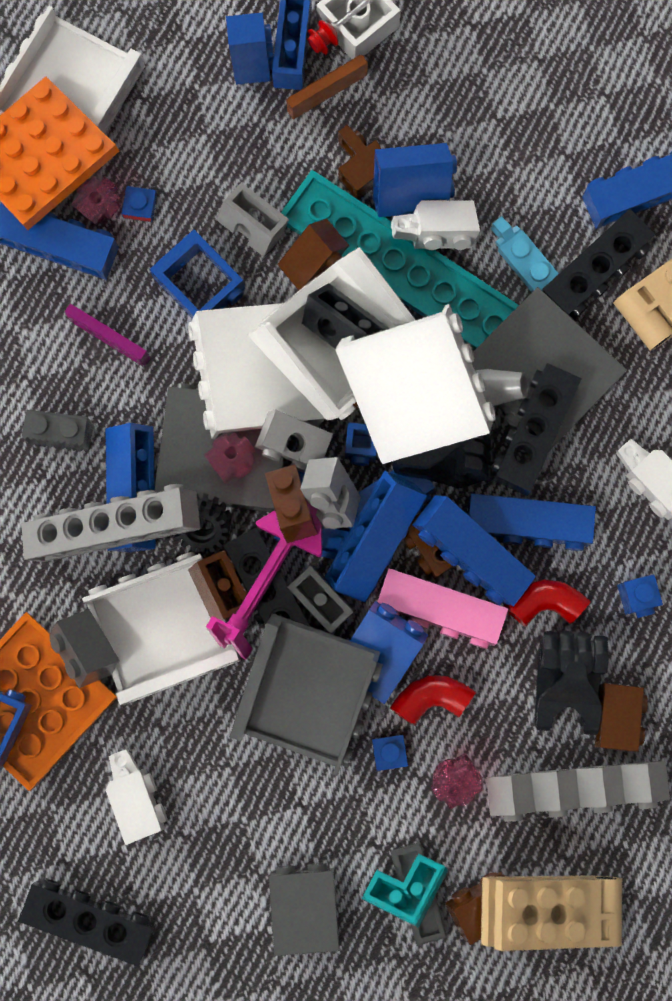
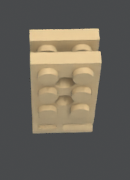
(649, 307)
(551, 912)

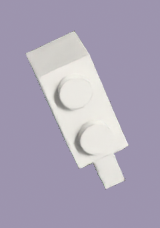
(439, 225)
(649, 475)
(133, 799)

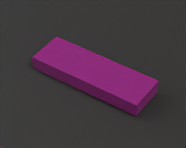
(107, 335)

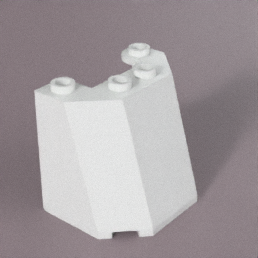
(306, 357)

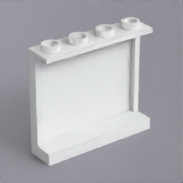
(79, 64)
(238, 376)
(417, 386)
(157, 630)

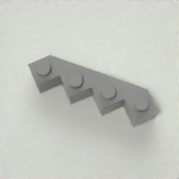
(578, 788)

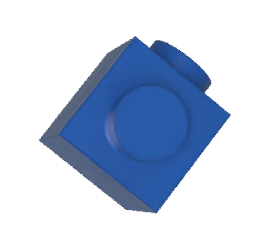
(359, 445)
(640, 596)

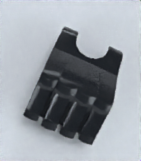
(453, 464)
(570, 678)

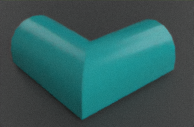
(410, 898)

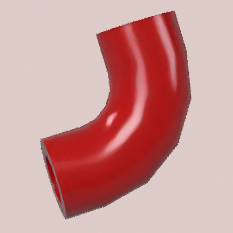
(549, 596)
(429, 693)

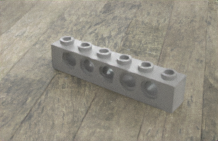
(62, 535)

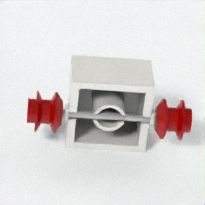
(353, 25)

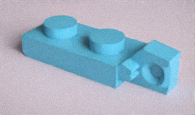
(523, 255)

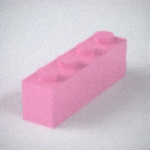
(443, 608)

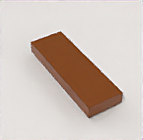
(327, 86)

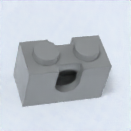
(236, 216)
(275, 433)
(322, 490)

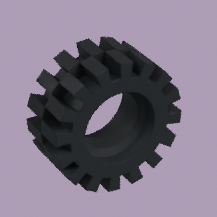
(211, 537)

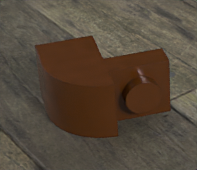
(357, 172)

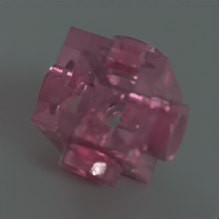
(86, 201)
(231, 468)
(456, 781)

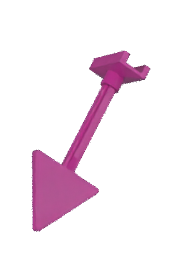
(233, 631)

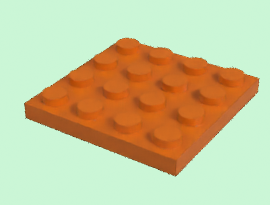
(46, 152)
(59, 707)

